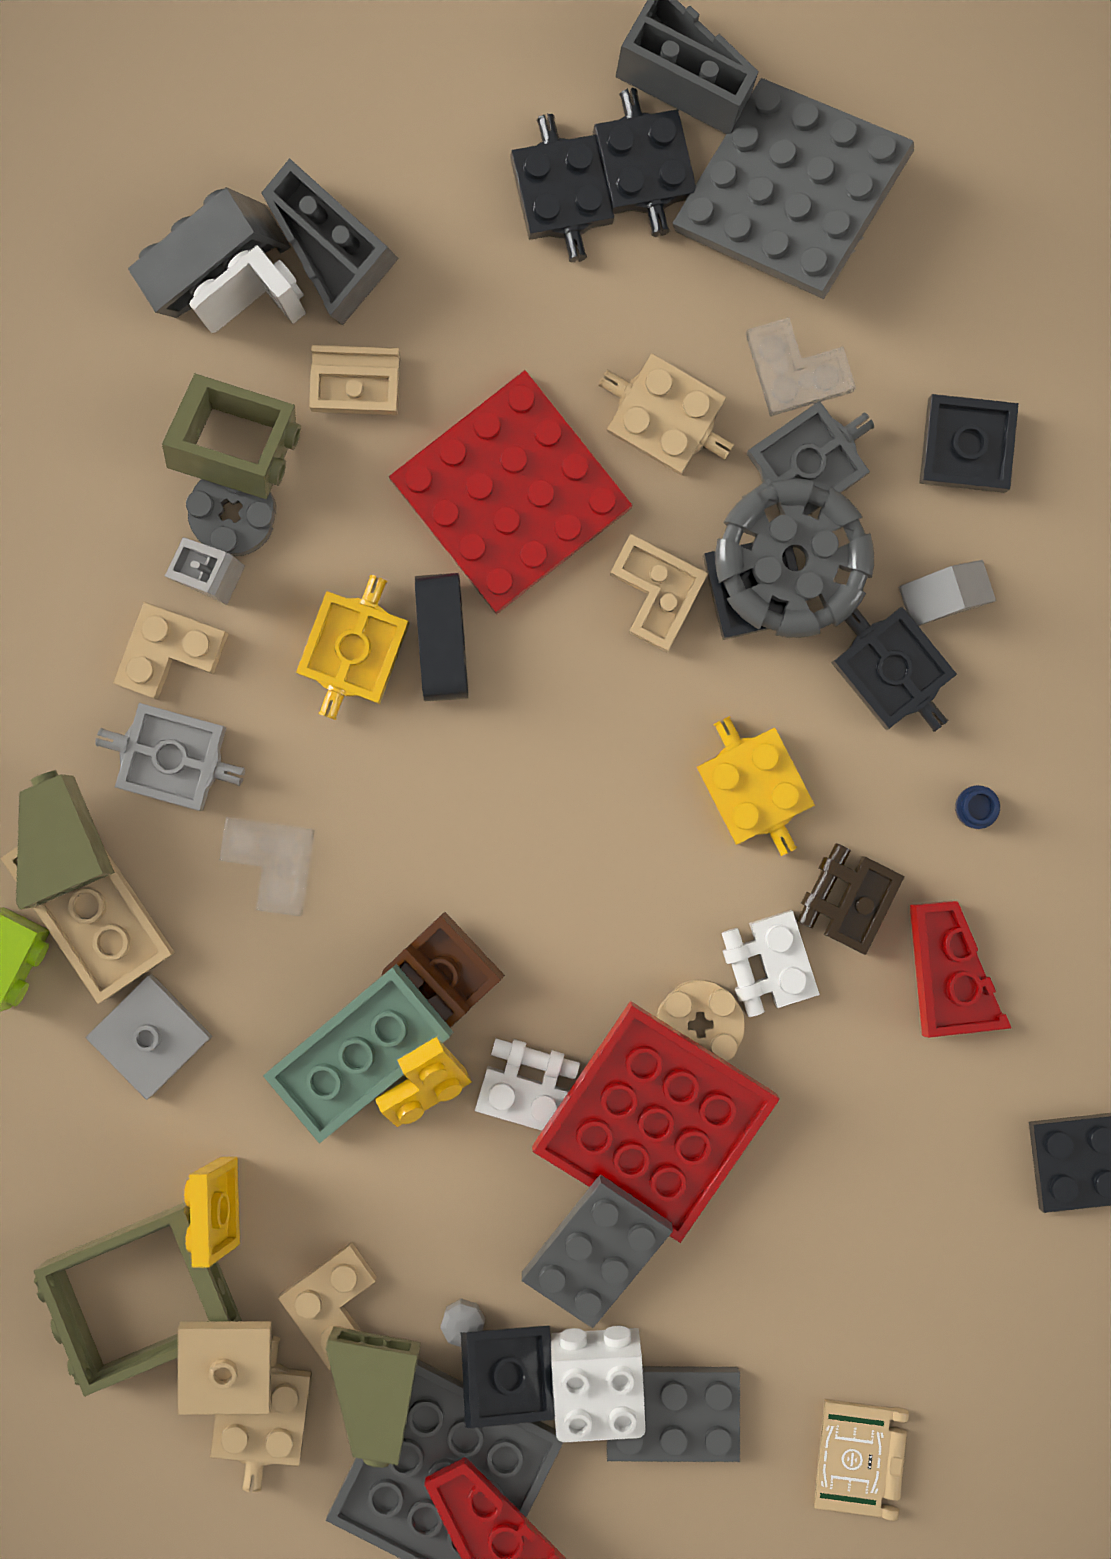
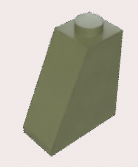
(56, 841)
(374, 1391)

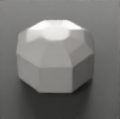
(461, 1317)

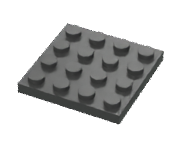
(793, 187)
(392, 1503)

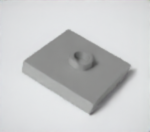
(148, 1036)

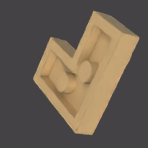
(669, 586)
(158, 640)
(319, 1297)

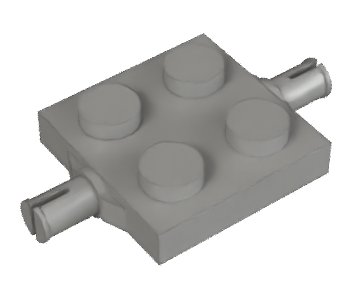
(170, 757)

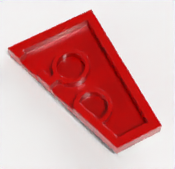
(950, 978)
(482, 1518)

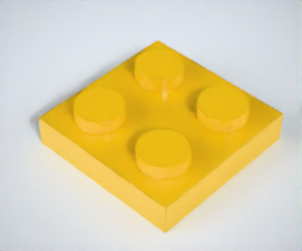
(213, 1211)

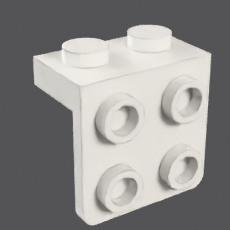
(241, 284)
(598, 1384)

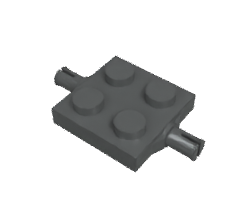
(814, 450)

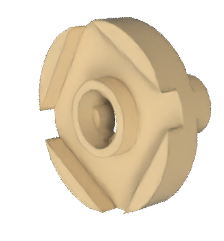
(716, 1005)

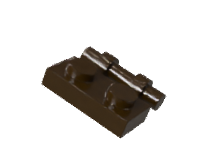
(862, 904)

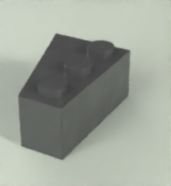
(686, 65)
(332, 244)
(203, 248)

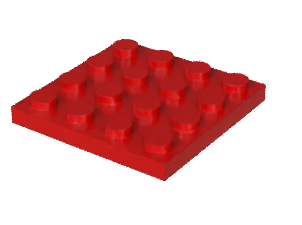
(510, 491)
(656, 1118)

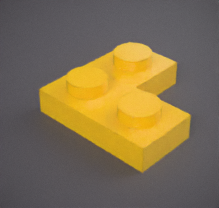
(432, 1078)

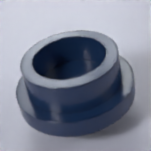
(977, 807)

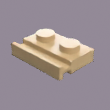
(354, 380)

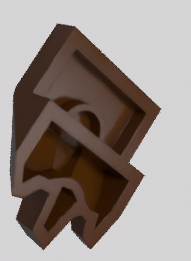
(448, 969)

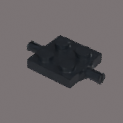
(645, 161)
(562, 187)
(894, 669)

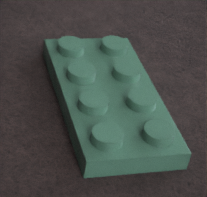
(356, 1053)

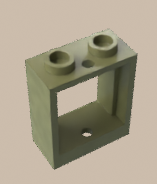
(220, 468)

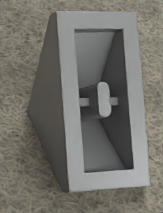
(205, 570)
(947, 592)

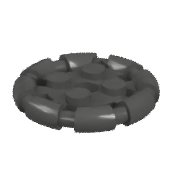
(817, 543)

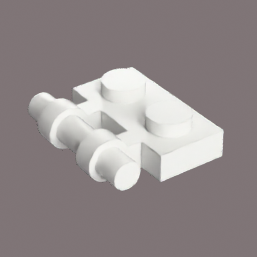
(783, 960)
(519, 1097)

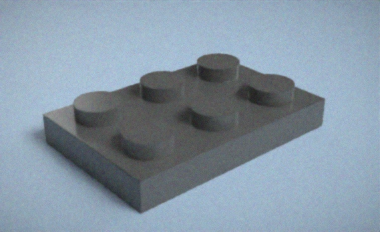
(596, 1251)
(688, 1417)

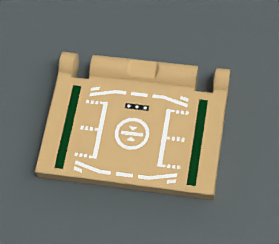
(860, 1459)

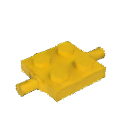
(352, 647)
(755, 786)

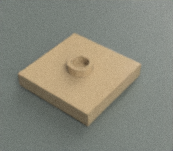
(224, 1368)

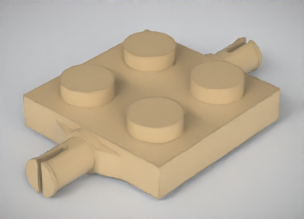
(666, 414)
(266, 1437)

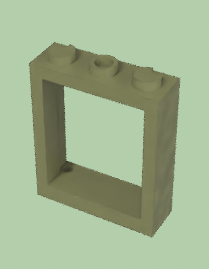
(69, 1322)

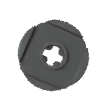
(239, 538)

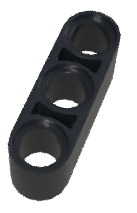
(441, 637)

